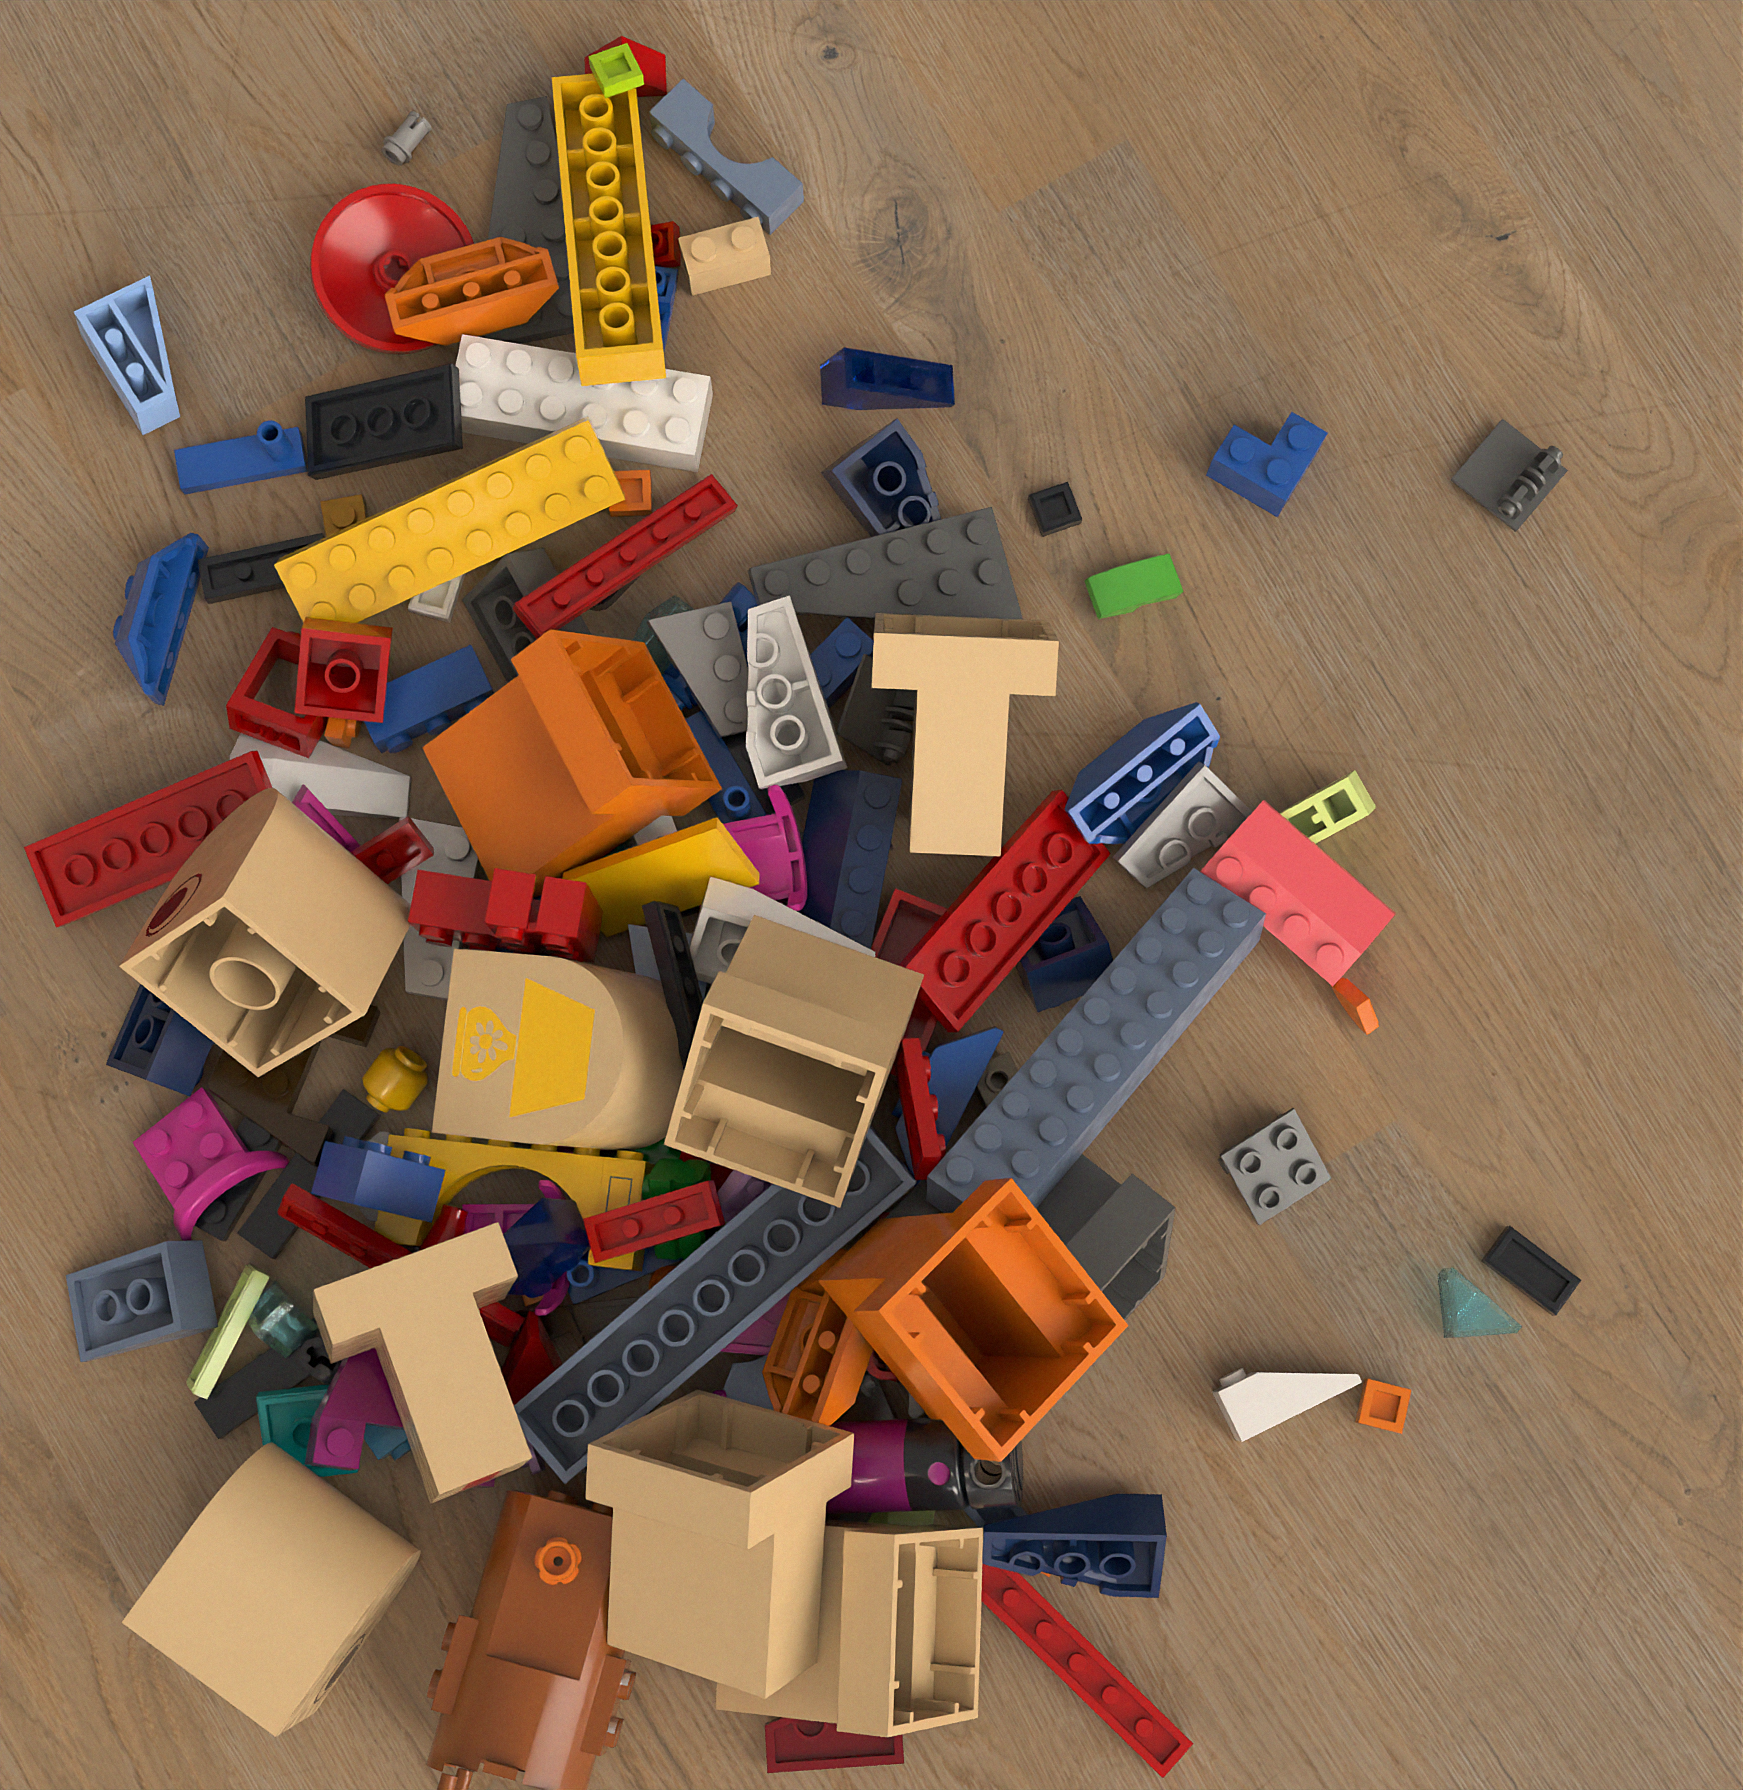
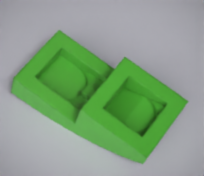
(1133, 585)

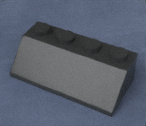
(493, 602)

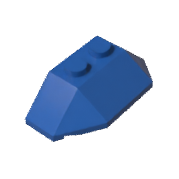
(158, 613)
(1138, 773)
(954, 1076)

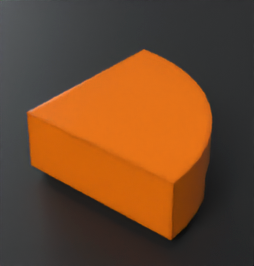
(1356, 1005)

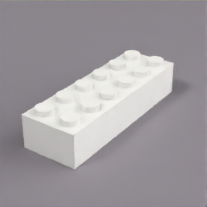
(534, 391)

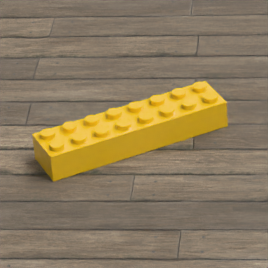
(607, 233)
(452, 527)

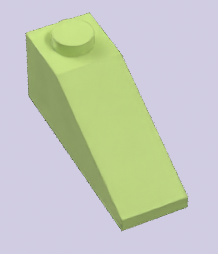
(1331, 808)

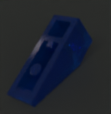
(884, 381)

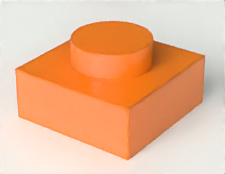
(637, 491)
(340, 731)
(1383, 1406)

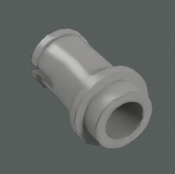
(405, 139)

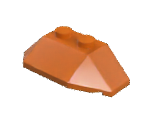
(471, 291)
(815, 1354)

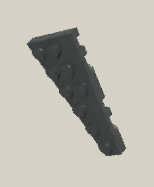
(531, 211)
(921, 570)

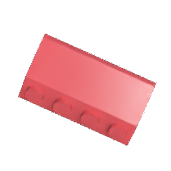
(1303, 891)

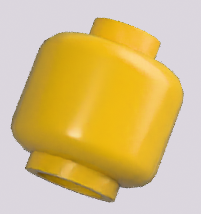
(395, 1079)

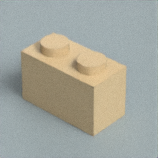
(725, 256)

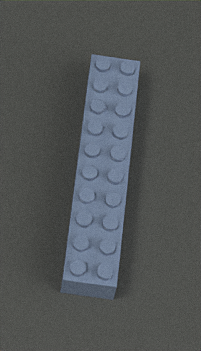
(1103, 1046)
(701, 1309)

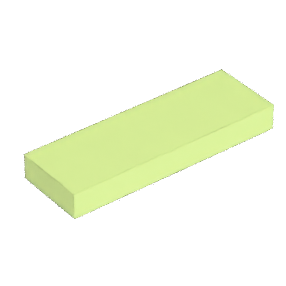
(229, 1328)

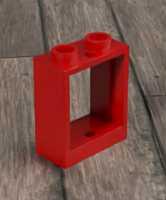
(267, 722)

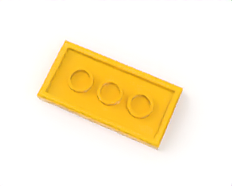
(664, 870)

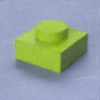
(616, 70)

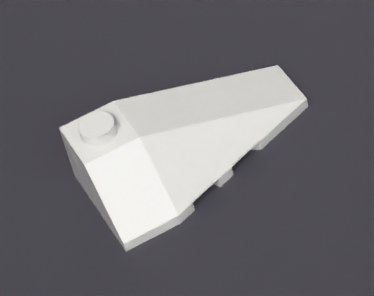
(788, 718)

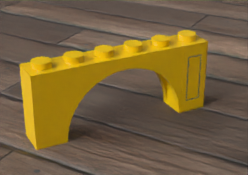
(588, 1179)

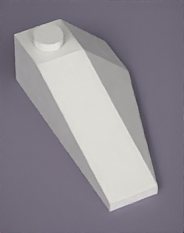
(335, 777)
(726, 916)

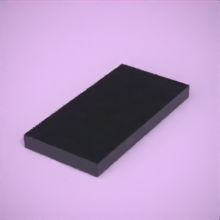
(384, 422)

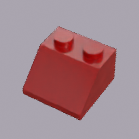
(343, 670)

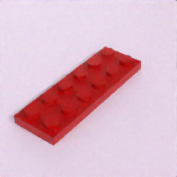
(139, 841)
(1003, 912)

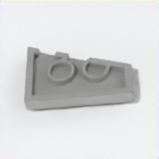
(712, 662)
(1188, 821)

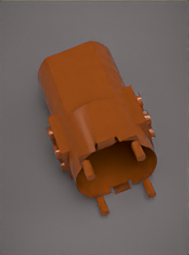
(532, 1663)

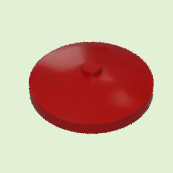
(368, 248)

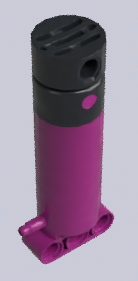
(921, 1468)

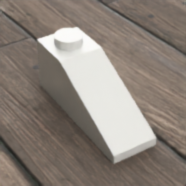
(1265, 1398)

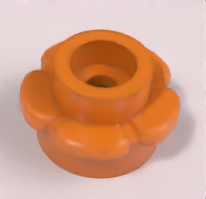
(545, 1558)

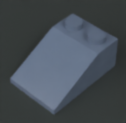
(141, 1299)

